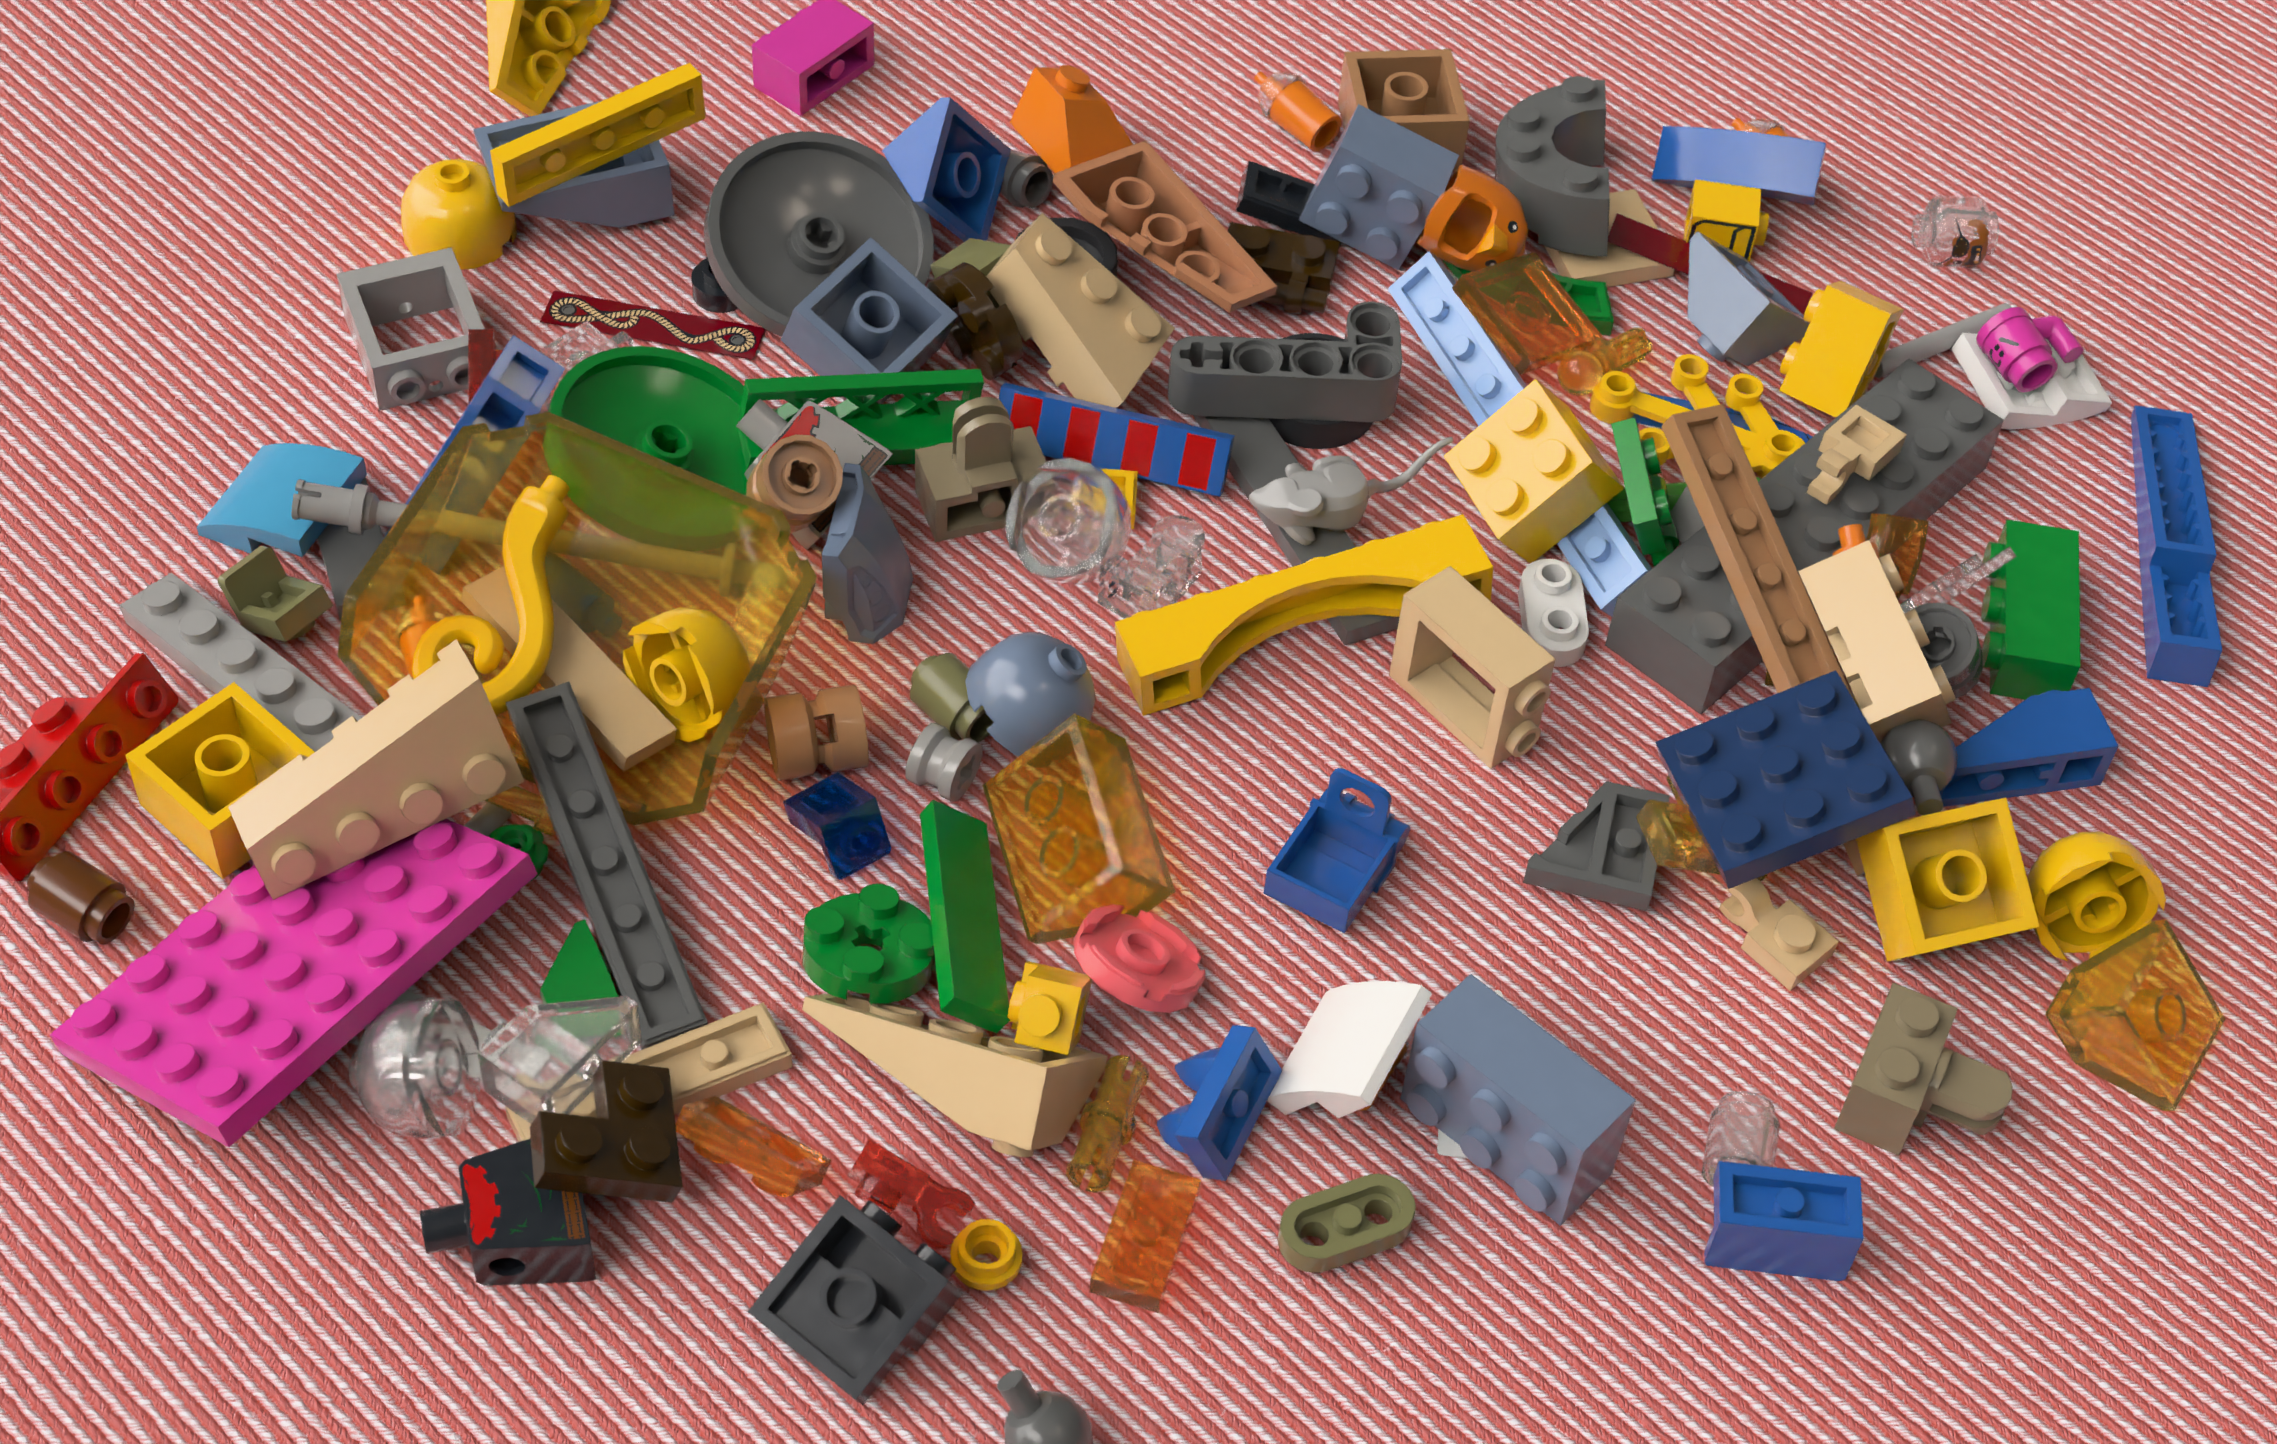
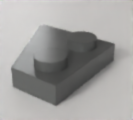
(1601, 851)

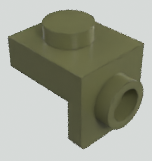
(270, 600)

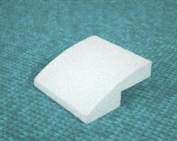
(2065, 398)
(1349, 1046)

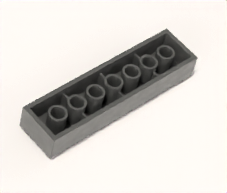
(1683, 615)

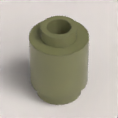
(942, 695)

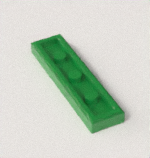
(964, 917)

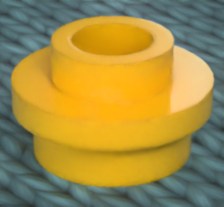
(986, 1237)

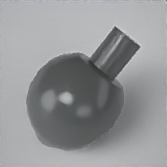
(1923, 759)
(1041, 1415)

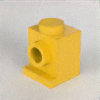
(1049, 1007)

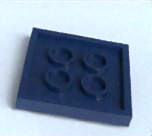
(1784, 779)

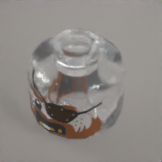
(1956, 231)

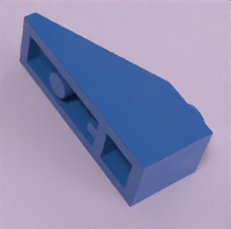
(2034, 749)

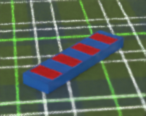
(1122, 439)

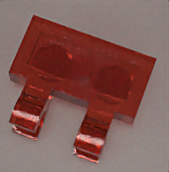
(897, 1183)

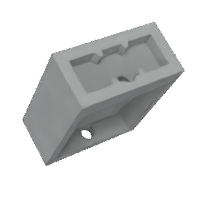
(399, 292)

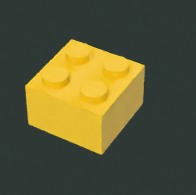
(1533, 472)
(205, 765)
(1947, 879)

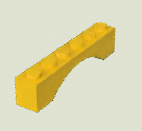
(1184, 646)

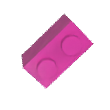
(813, 55)

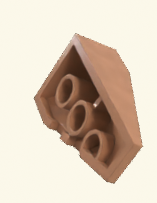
(1159, 217)

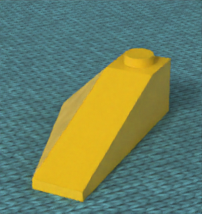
(534, 46)

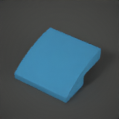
(261, 497)

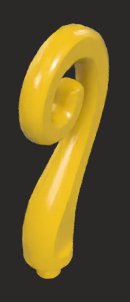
(526, 539)

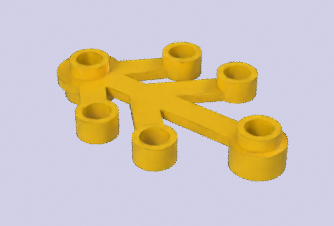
(1765, 445)

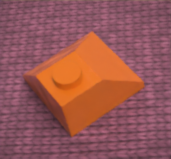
(1066, 118)

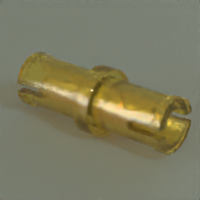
(1107, 1123)

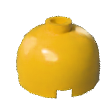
(458, 209)
(688, 668)
(2092, 893)

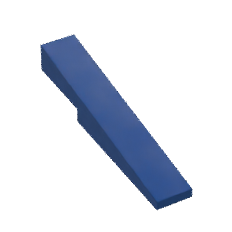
(2174, 549)

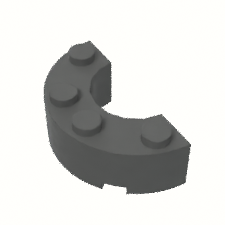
(1547, 160)

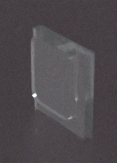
(1957, 580)

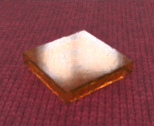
(1526, 312)

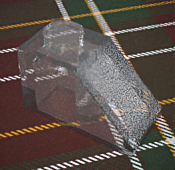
(553, 1050)

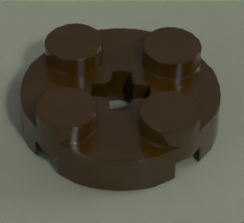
(981, 330)

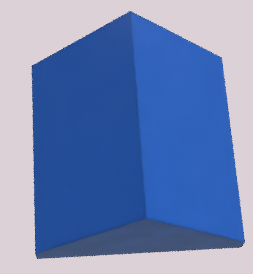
(951, 168)

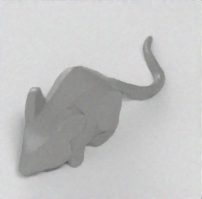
(1328, 496)

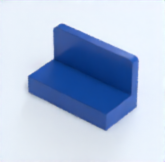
(1785, 1221)

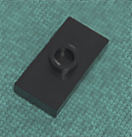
(1276, 199)

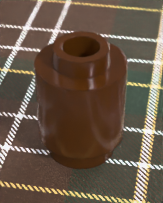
(79, 898)

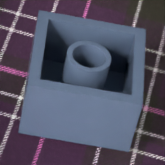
(1378, 187)
(868, 319)

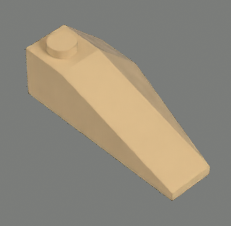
(985, 1085)

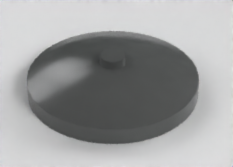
(800, 210)

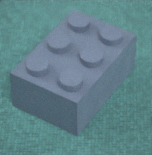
(1515, 1099)

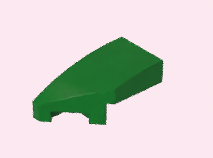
(578, 970)

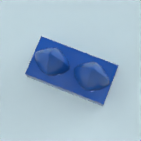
(1229, 1098)

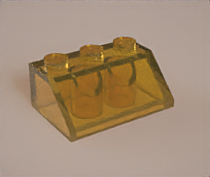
(1076, 831)

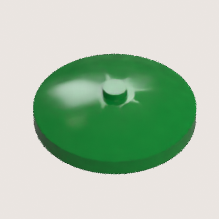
(660, 406)

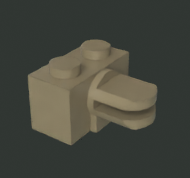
(972, 479)
(1914, 1075)

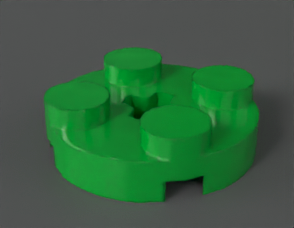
(875, 918)

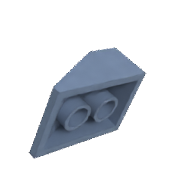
(613, 195)

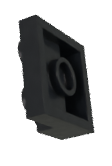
(857, 1297)

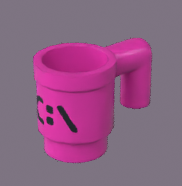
(2020, 349)

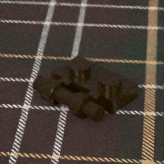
(1295, 262)

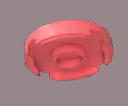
(1139, 959)

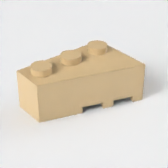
(1077, 314)
(1877, 640)

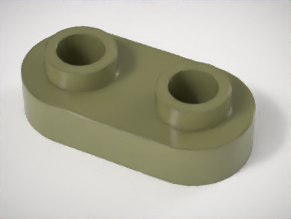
(1341, 1223)

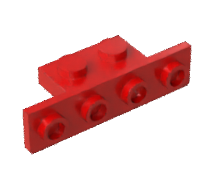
(70, 759)

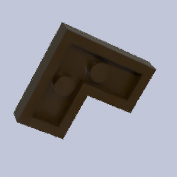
(622, 1150)

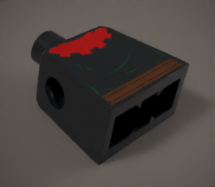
(510, 1225)

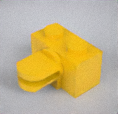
(1840, 347)

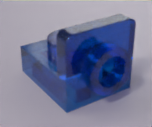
(842, 821)

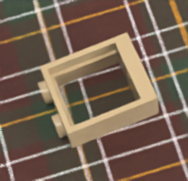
(1454, 616)

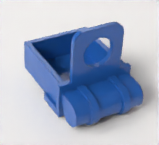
(1338, 852)

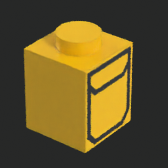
(1727, 216)

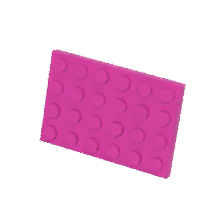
(271, 988)

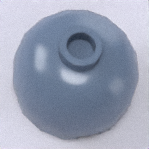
(1029, 688)

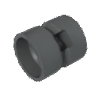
(1952, 645)

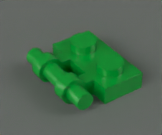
(1645, 491)

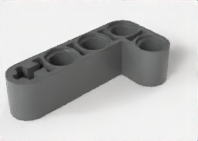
(1291, 376)

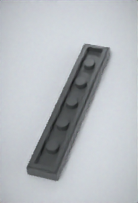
(1256, 460)
(605, 863)

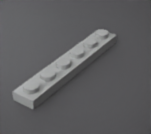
(224, 652)

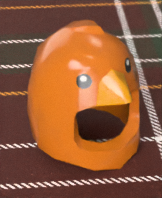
(1475, 222)

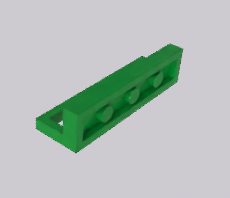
(899, 426)

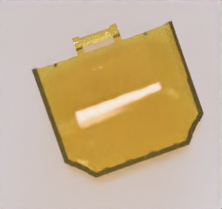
(630, 549)

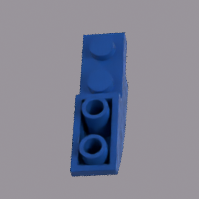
(509, 392)

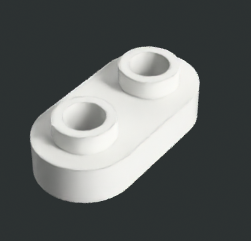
(1552, 599)

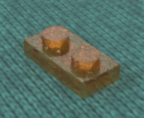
(733, 1136)
(1145, 1236)

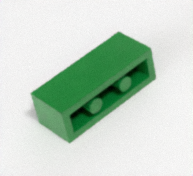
(2033, 611)

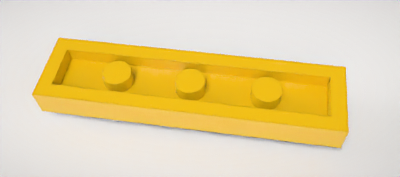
(598, 134)

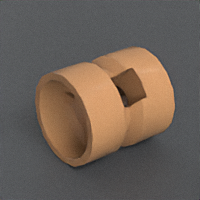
(798, 478)
(794, 737)

